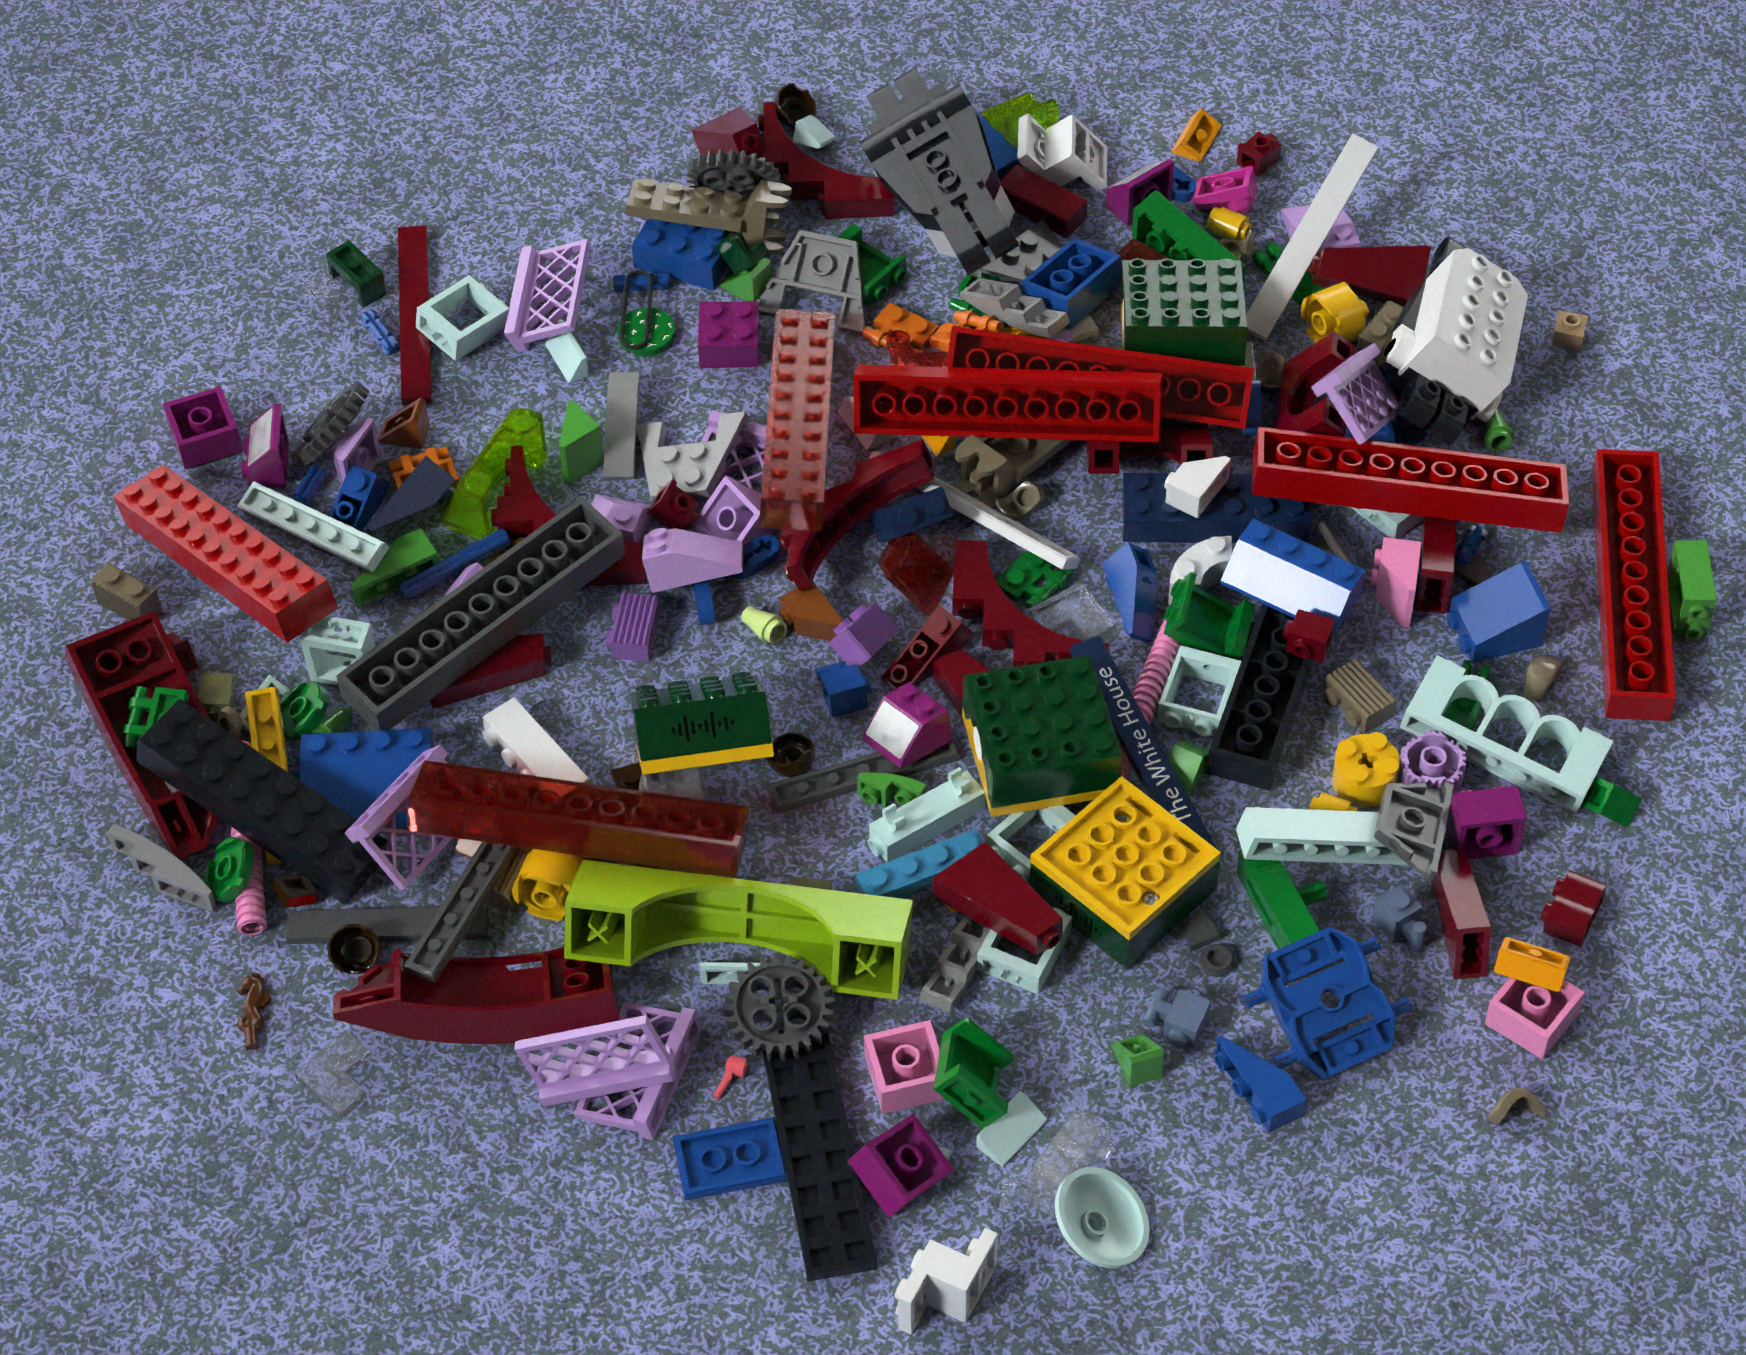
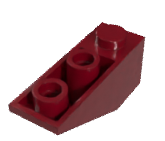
(937, 636)

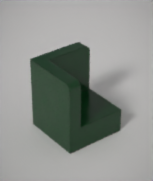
(738, 255)

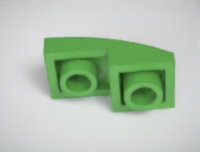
(882, 787)

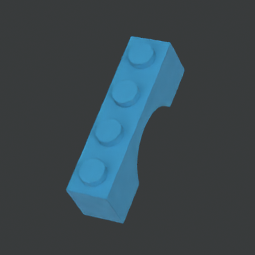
(915, 870)

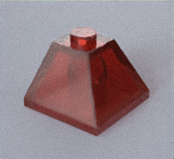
(916, 571)

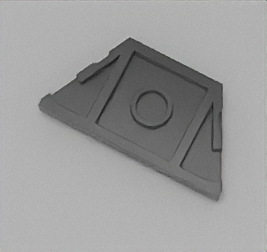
(1034, 249)
(1414, 823)

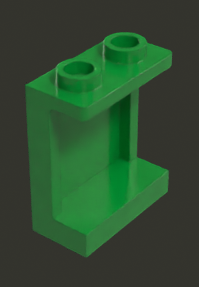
(876, 269)
(1206, 621)
(970, 1072)

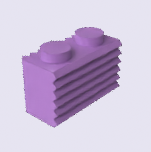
(634, 627)
(864, 635)

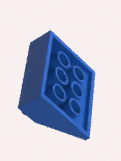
(360, 766)

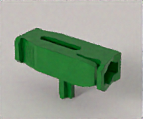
(1278, 900)

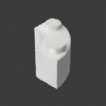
(1205, 559)

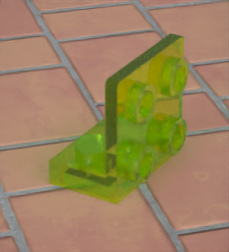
(1007, 114)

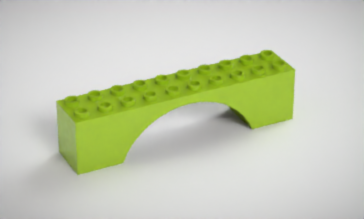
(634, 911)

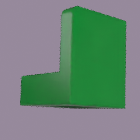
(1611, 801)

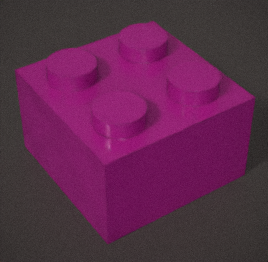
(728, 334)
(202, 427)
(1486, 822)

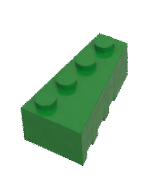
(1174, 233)

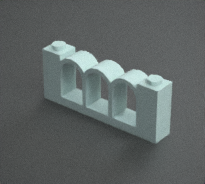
(1585, 750)

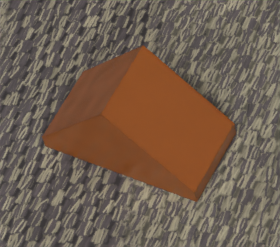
(407, 426)

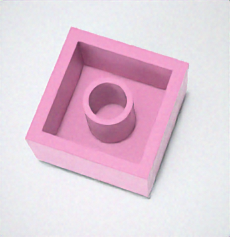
(1533, 1014)
(903, 1066)

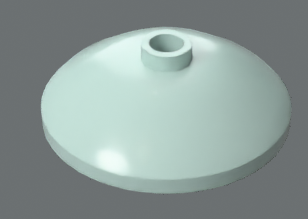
(1111, 1208)

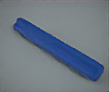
(454, 564)

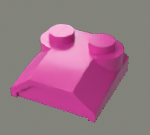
(1227, 189)

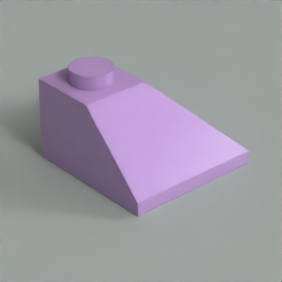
(356, 447)
(732, 513)
(625, 515)

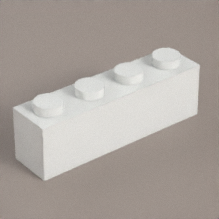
(527, 744)

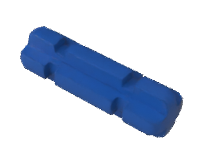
(641, 282)
(380, 332)
(309, 484)
(1470, 544)

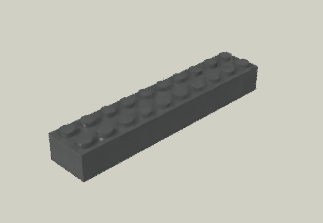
(481, 615)

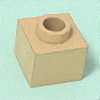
(1569, 330)

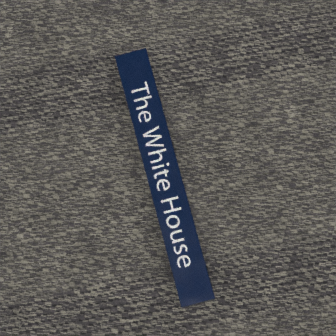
(1139, 740)

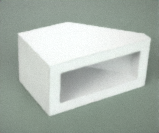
(1196, 484)

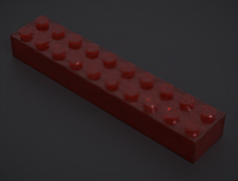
(797, 421)
(578, 819)

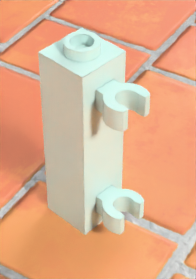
(926, 816)

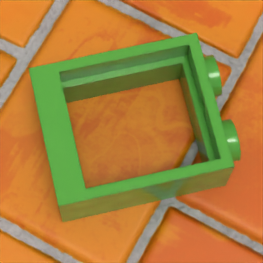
(1691, 589)

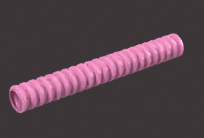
(1153, 681)
(251, 901)

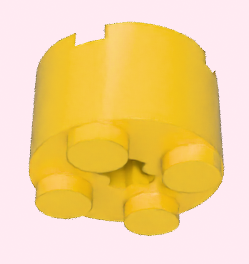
(1334, 310)
(1364, 768)
(546, 882)

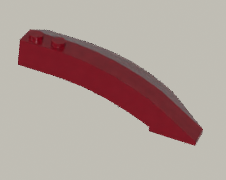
(482, 999)

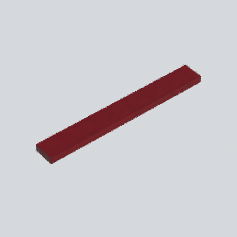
(413, 292)

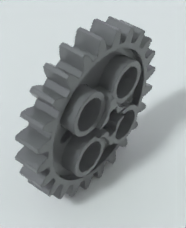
(730, 172)
(331, 423)
(747, 1009)

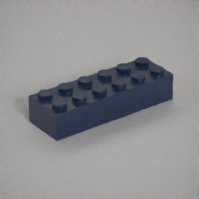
(1228, 514)

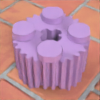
(1432, 761)

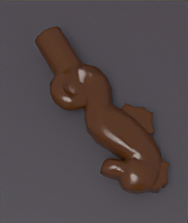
(254, 1000)

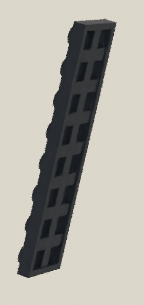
(816, 1155)

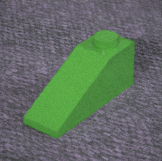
(404, 559)

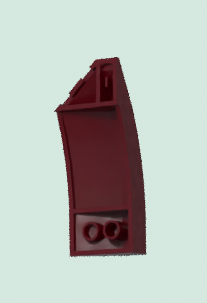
(107, 674)

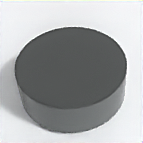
(1216, 960)

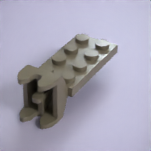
(713, 208)
(994, 463)

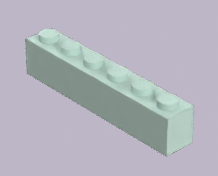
(1312, 836)

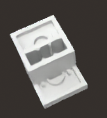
(1062, 151)
(946, 1280)

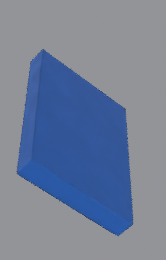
(729, 1158)

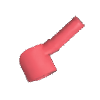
(734, 1067)

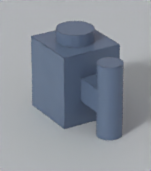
(1400, 915)
(1182, 1019)

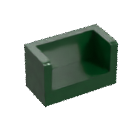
(357, 271)

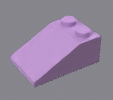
(1340, 236)
(687, 557)

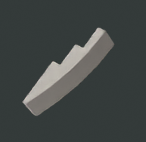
(1012, 308)
(621, 426)
(167, 871)
(955, 966)

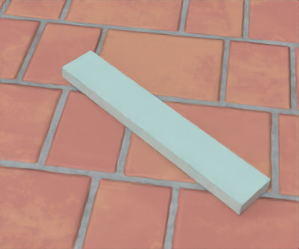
(313, 527)

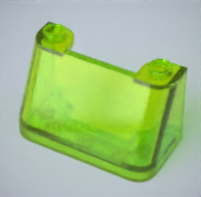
(466, 506)

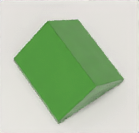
(579, 444)

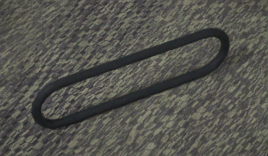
(624, 305)

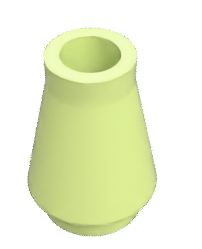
(765, 625)

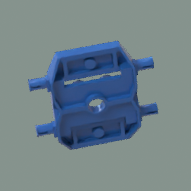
(1305, 1016)

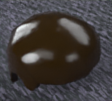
(793, 104)
(799, 751)
(354, 942)

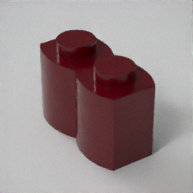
(1573, 908)

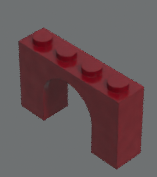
(1296, 393)
(1177, 442)

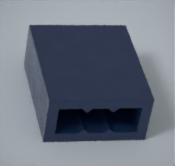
(910, 514)

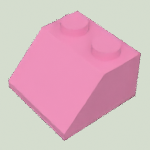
(1396, 577)

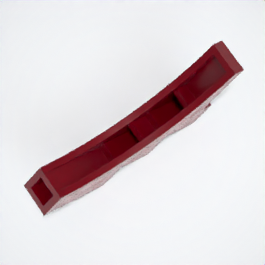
(838, 192)
(845, 505)
(524, 512)
(1003, 623)

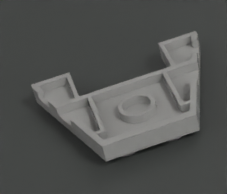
(820, 266)
(692, 465)

